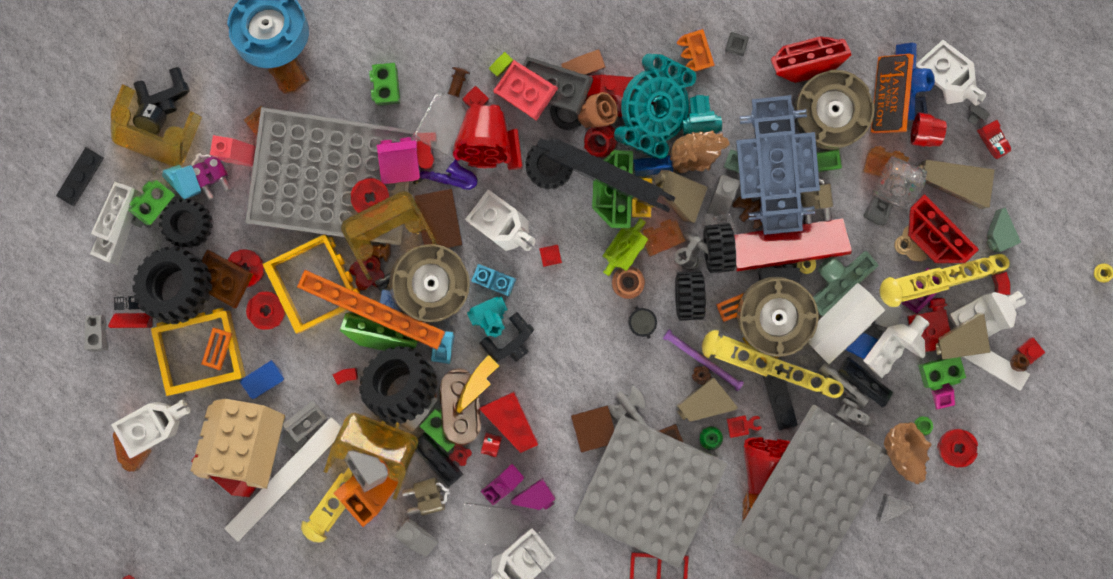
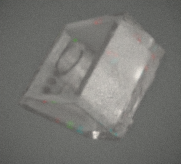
(899, 183)

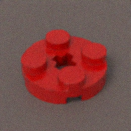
(367, 186)
(253, 261)
(258, 318)
(968, 448)

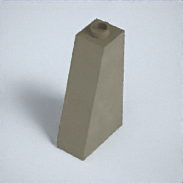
(961, 181)

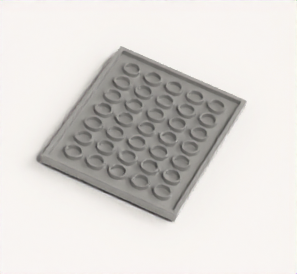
(309, 169)
(812, 496)

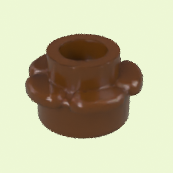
(1015, 362)
(696, 375)

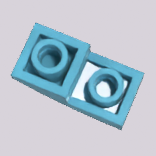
(493, 280)

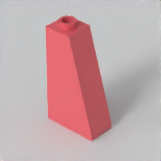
(232, 151)

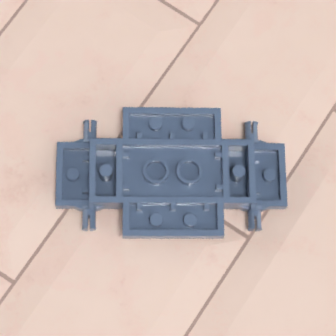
(777, 164)

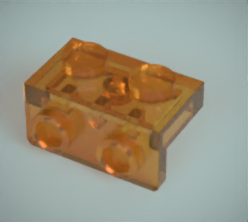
(289, 76)
(878, 158)

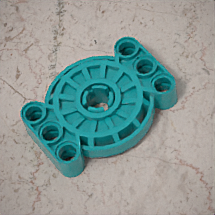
(672, 101)

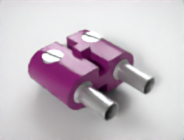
(210, 172)

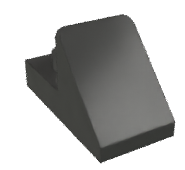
(878, 211)

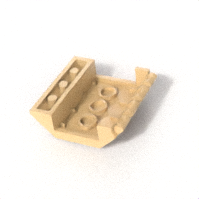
(238, 442)

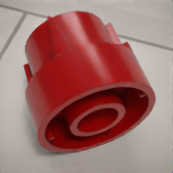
(927, 130)
(597, 149)

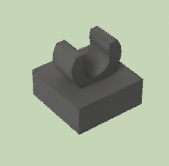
(977, 112)
(135, 221)

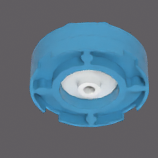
(268, 31)

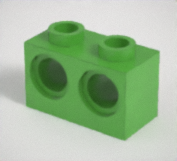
(390, 83)
(154, 205)
(941, 368)
(436, 432)

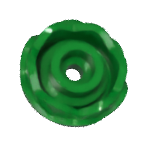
(705, 435)

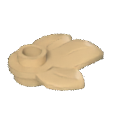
(912, 250)

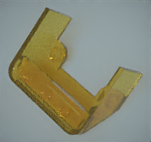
(168, 149)
(381, 219)
(377, 441)

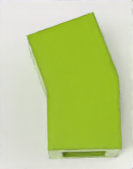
(501, 64)

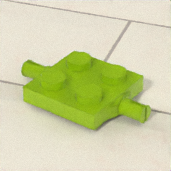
(625, 247)

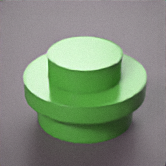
(924, 424)

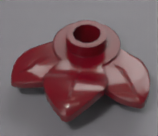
(376, 273)

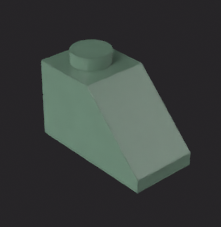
(1002, 232)

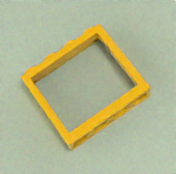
(282, 293)
(200, 318)

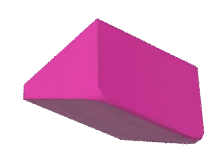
(943, 397)

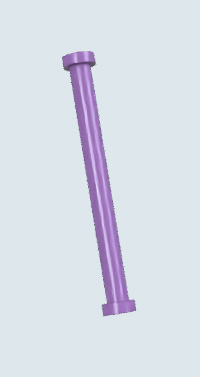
(703, 360)

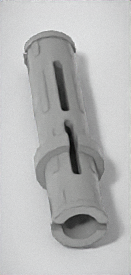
(850, 390)

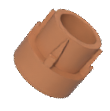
(598, 111)
(638, 282)

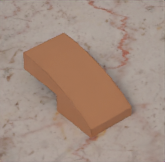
(586, 63)

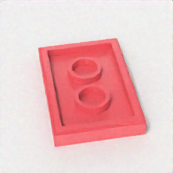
(525, 90)

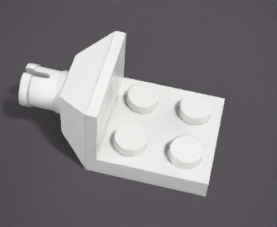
(952, 74)
(500, 222)
(998, 311)
(893, 342)
(149, 426)
(515, 561)

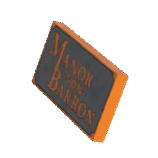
(892, 93)

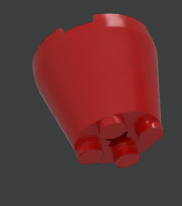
(483, 137)
(761, 459)

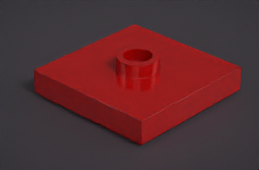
(938, 327)

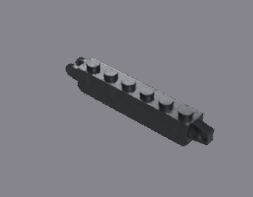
(604, 173)

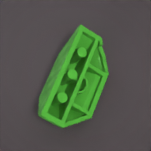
(610, 204)
(373, 335)

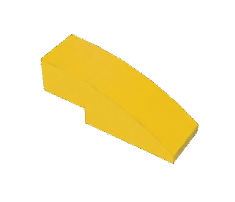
(477, 382)

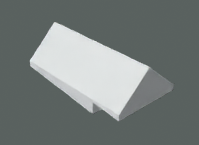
(114, 223)
(845, 323)

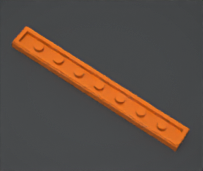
(371, 309)

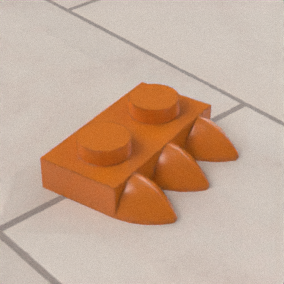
(697, 50)

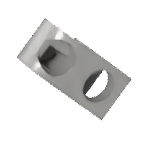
(95, 333)

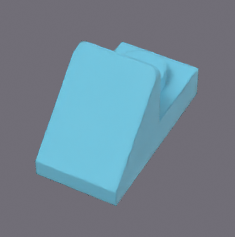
(182, 180)
(444, 352)

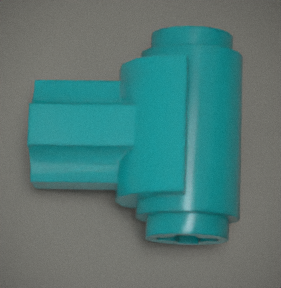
(700, 117)
(489, 316)

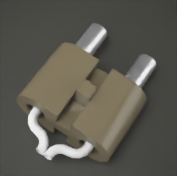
(818, 199)
(428, 497)

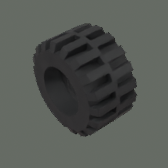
(540, 179)
(170, 221)
(720, 247)
(690, 296)

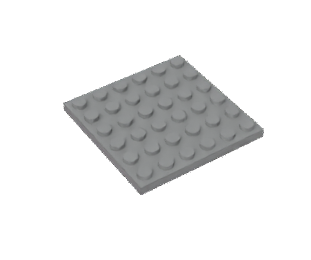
(650, 491)

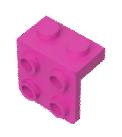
(398, 161)

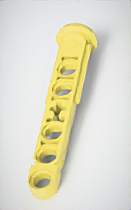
(903, 289)
(724, 348)
(322, 520)

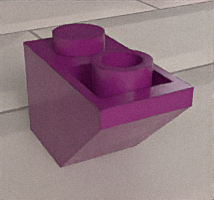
(502, 484)

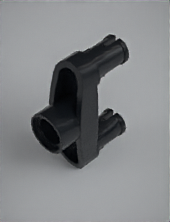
(165, 99)
(515, 347)

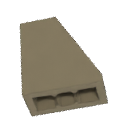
(687, 194)
(965, 340)
(705, 402)

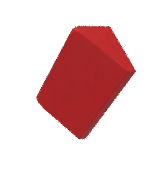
(516, 160)
(131, 320)

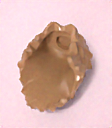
(697, 151)
(908, 451)

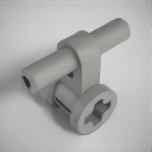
(691, 252)
(849, 412)

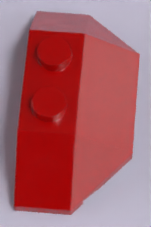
(810, 57)
(612, 85)
(938, 234)

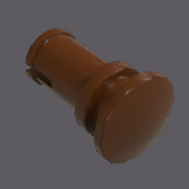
(457, 81)
(382, 251)

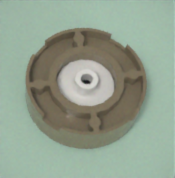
(848, 98)
(448, 283)
(796, 318)

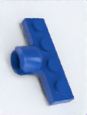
(922, 79)

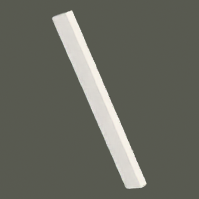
(283, 480)

